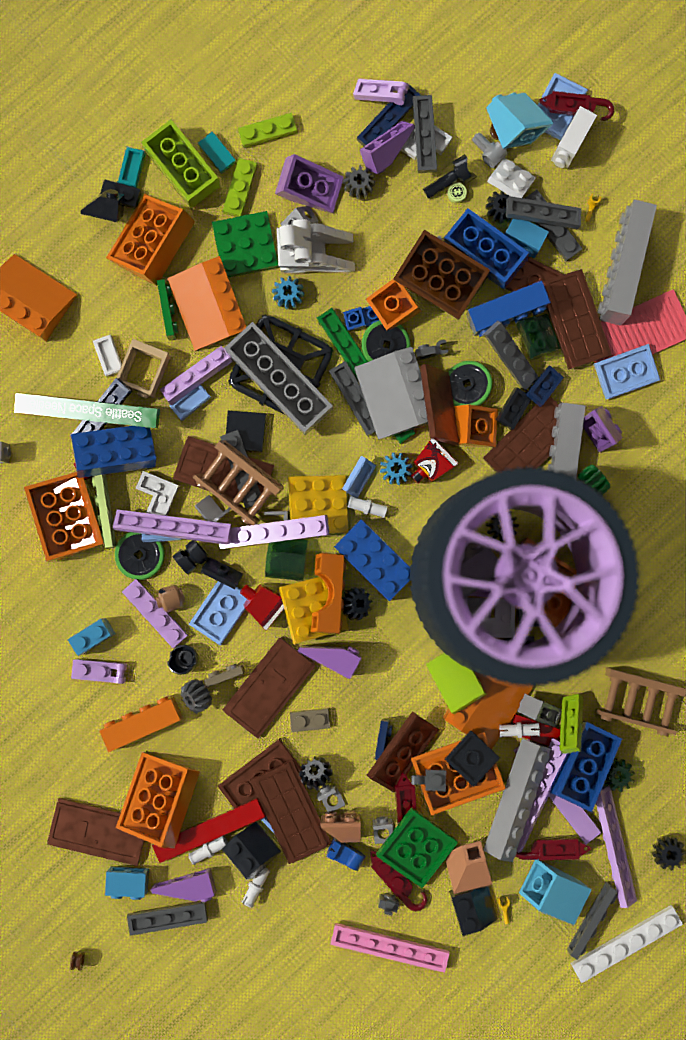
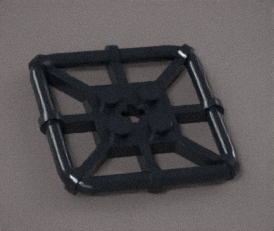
(295, 358)

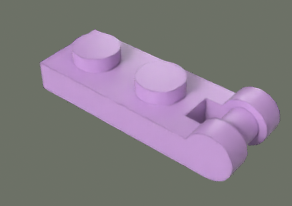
(381, 91)
(98, 671)

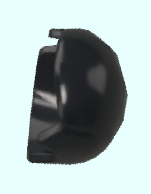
(183, 659)

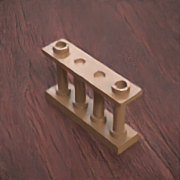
(255, 473)
(654, 688)

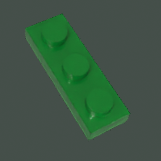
(167, 309)

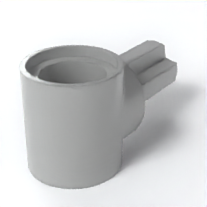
(492, 152)

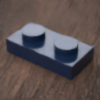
(544, 386)
(384, 732)

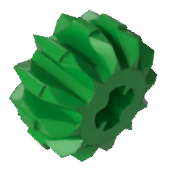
(595, 478)

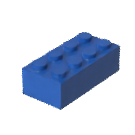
(488, 247)
(509, 307)
(113, 450)
(374, 560)
(587, 769)

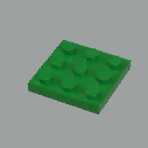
(245, 244)
(416, 848)

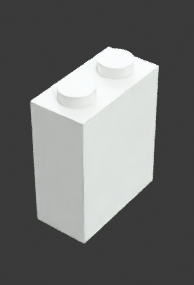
(573, 138)

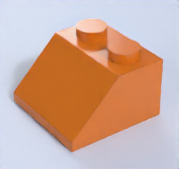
(393, 305)
(476, 425)

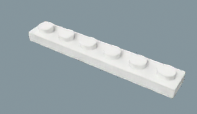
(626, 943)

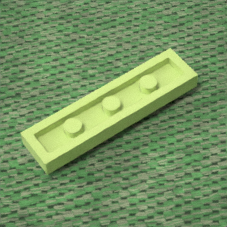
(105, 517)

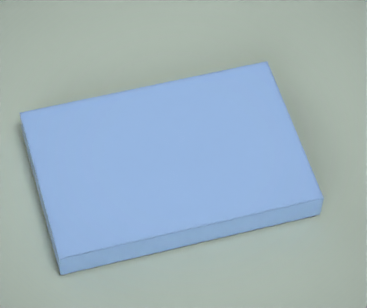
(560, 121)
(627, 371)
(219, 612)

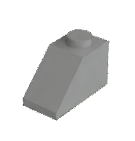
(540, 710)

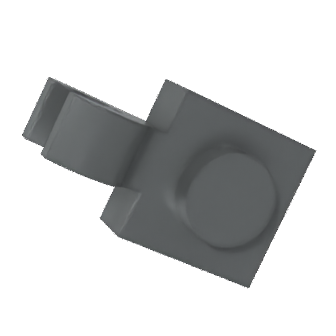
(425, 351)
(434, 780)
(388, 903)

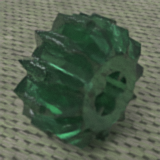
(618, 783)

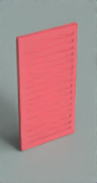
(654, 322)

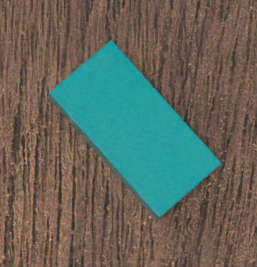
(216, 152)
(131, 167)

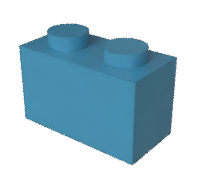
(527, 235)
(91, 636)
(127, 882)

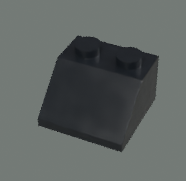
(251, 850)
(474, 910)

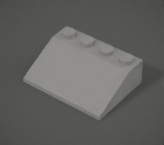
(393, 393)

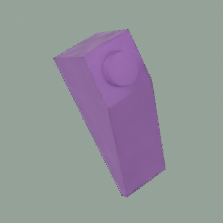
(385, 148)
(190, 887)

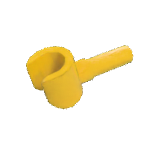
(592, 204)
(504, 910)

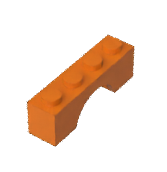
(330, 570)

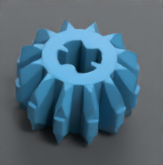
(288, 285)
(401, 472)

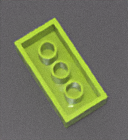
(181, 163)

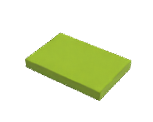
(455, 682)

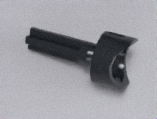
(459, 172)

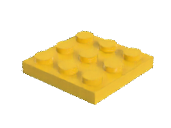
(318, 497)
(300, 602)

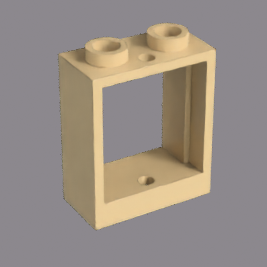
(137, 346)

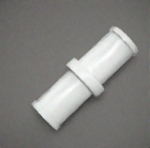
(367, 506)
(519, 730)
(207, 850)
(255, 888)

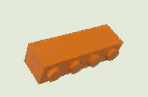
(141, 724)

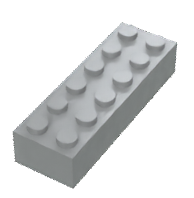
(627, 262)
(278, 378)

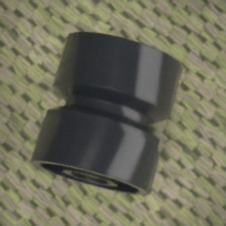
(191, 556)

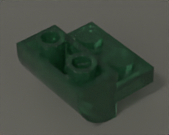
(538, 336)
(286, 559)

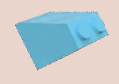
(517, 119)
(554, 892)

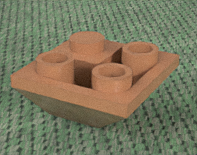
(342, 826)
(468, 868)

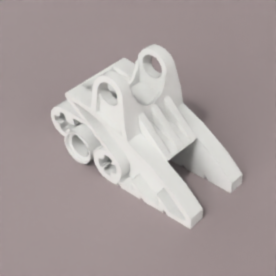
(303, 248)

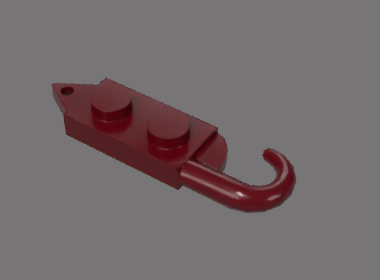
(570, 102)
(404, 797)
(555, 850)
(397, 883)

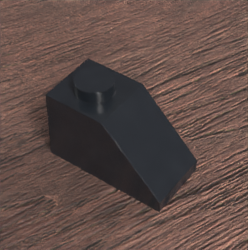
(106, 206)

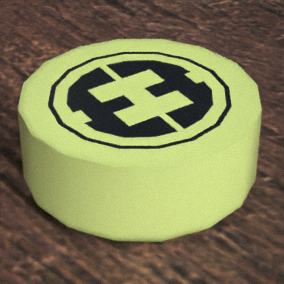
(457, 192)

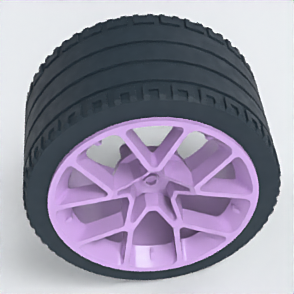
(528, 576)

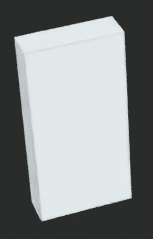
(108, 355)

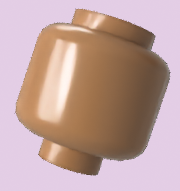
(170, 598)

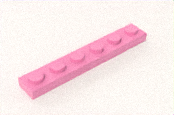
(390, 947)

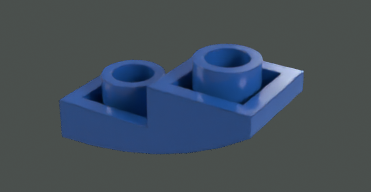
(359, 318)

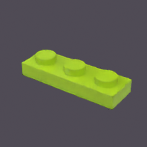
(267, 130)
(240, 187)
(571, 723)

